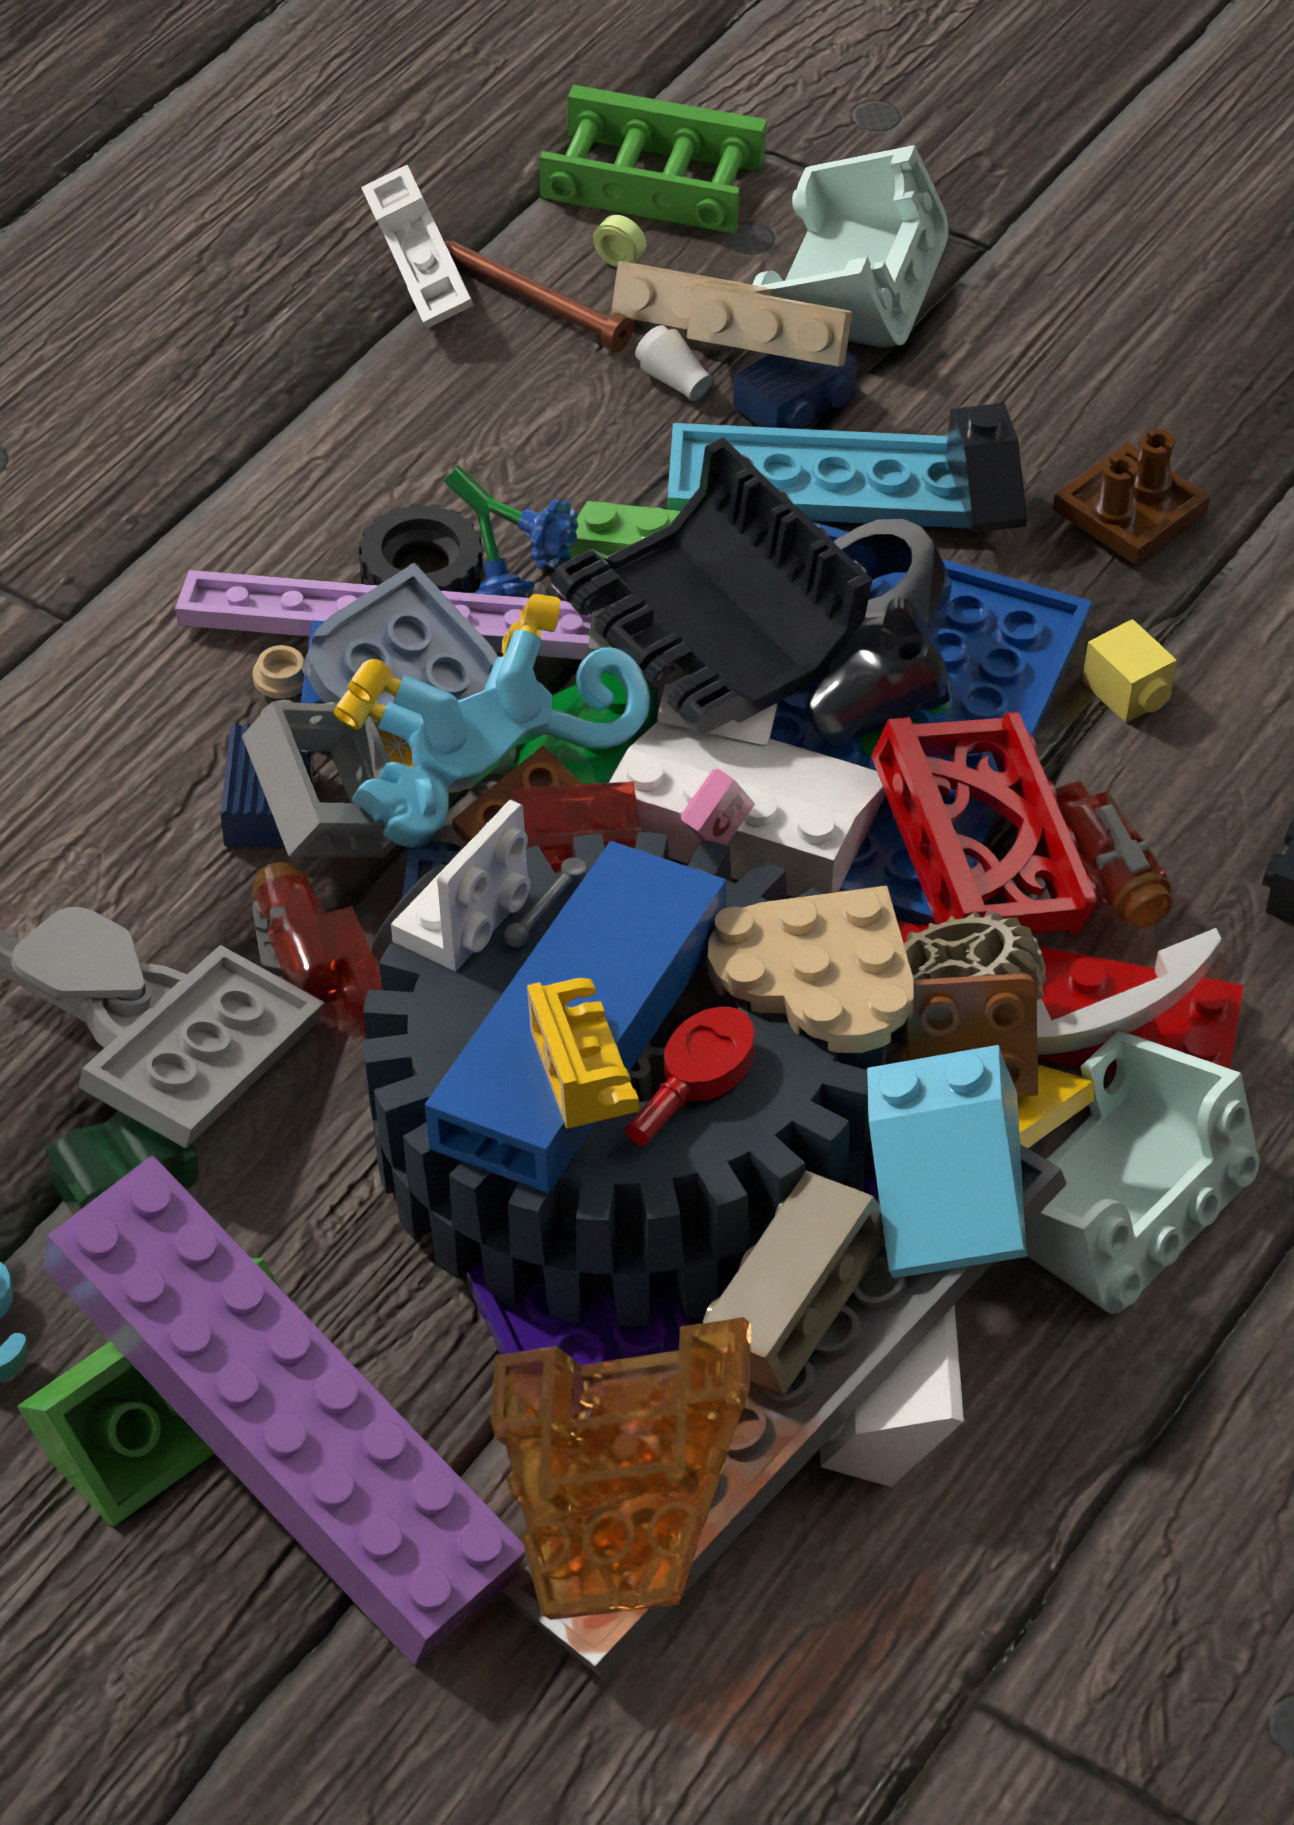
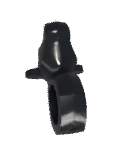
(893, 655)

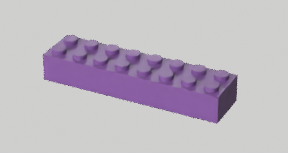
(283, 1409)

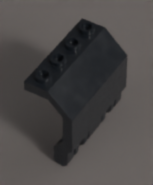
(726, 593)

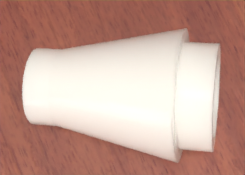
(670, 360)

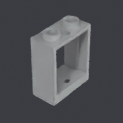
(303, 821)

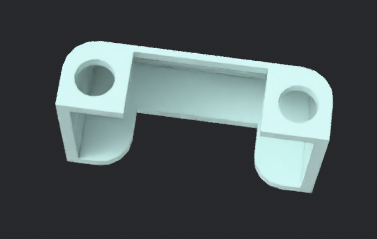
(1143, 1169)

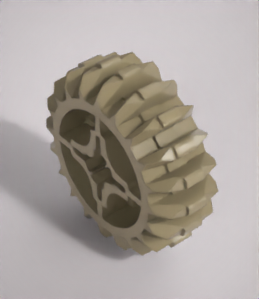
(974, 949)

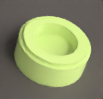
(619, 240)

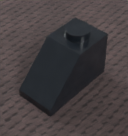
(986, 467)

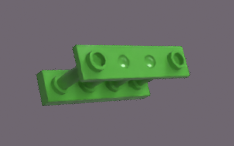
(659, 128)

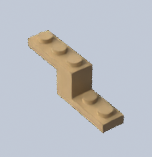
(732, 313)

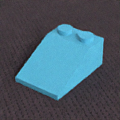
(947, 1161)

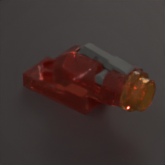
(1115, 856)
(309, 945)

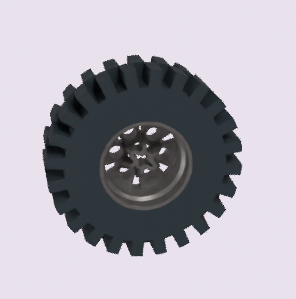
(620, 1209)

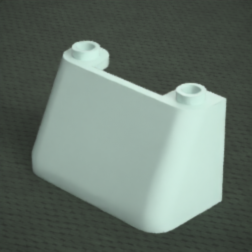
(867, 242)

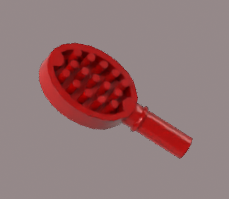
(700, 1063)

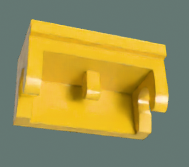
(579, 1053)

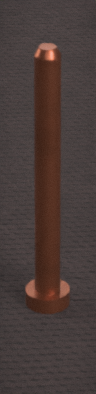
(614, 330)

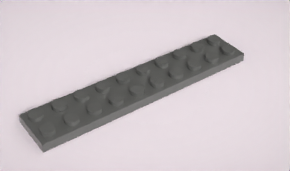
(783, 1432)

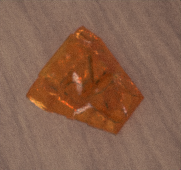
(619, 1464)

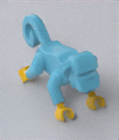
(468, 738)

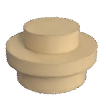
(279, 672)

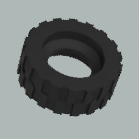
(423, 529)

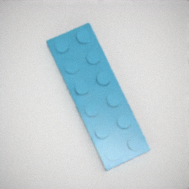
(832, 472)

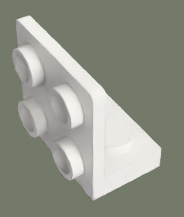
(470, 894)

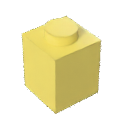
(1129, 671)

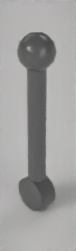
(572, 872)

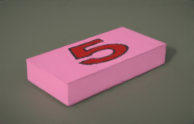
(717, 808)

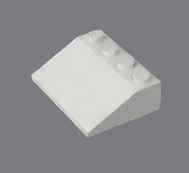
(805, 811)

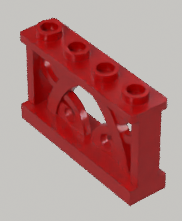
(1017, 792)

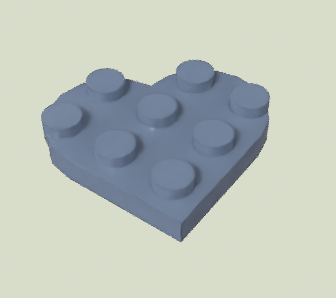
(409, 630)

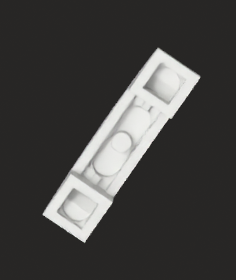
(417, 246)
(1177, 972)

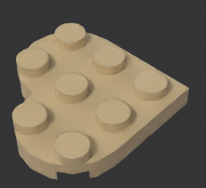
(822, 962)

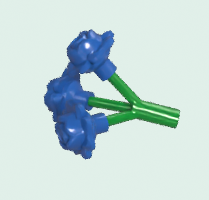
(550, 533)

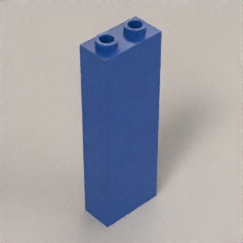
(640, 937)

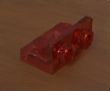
(569, 811)

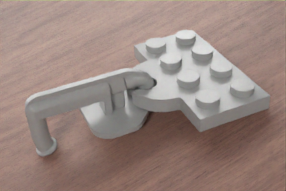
(170, 1039)

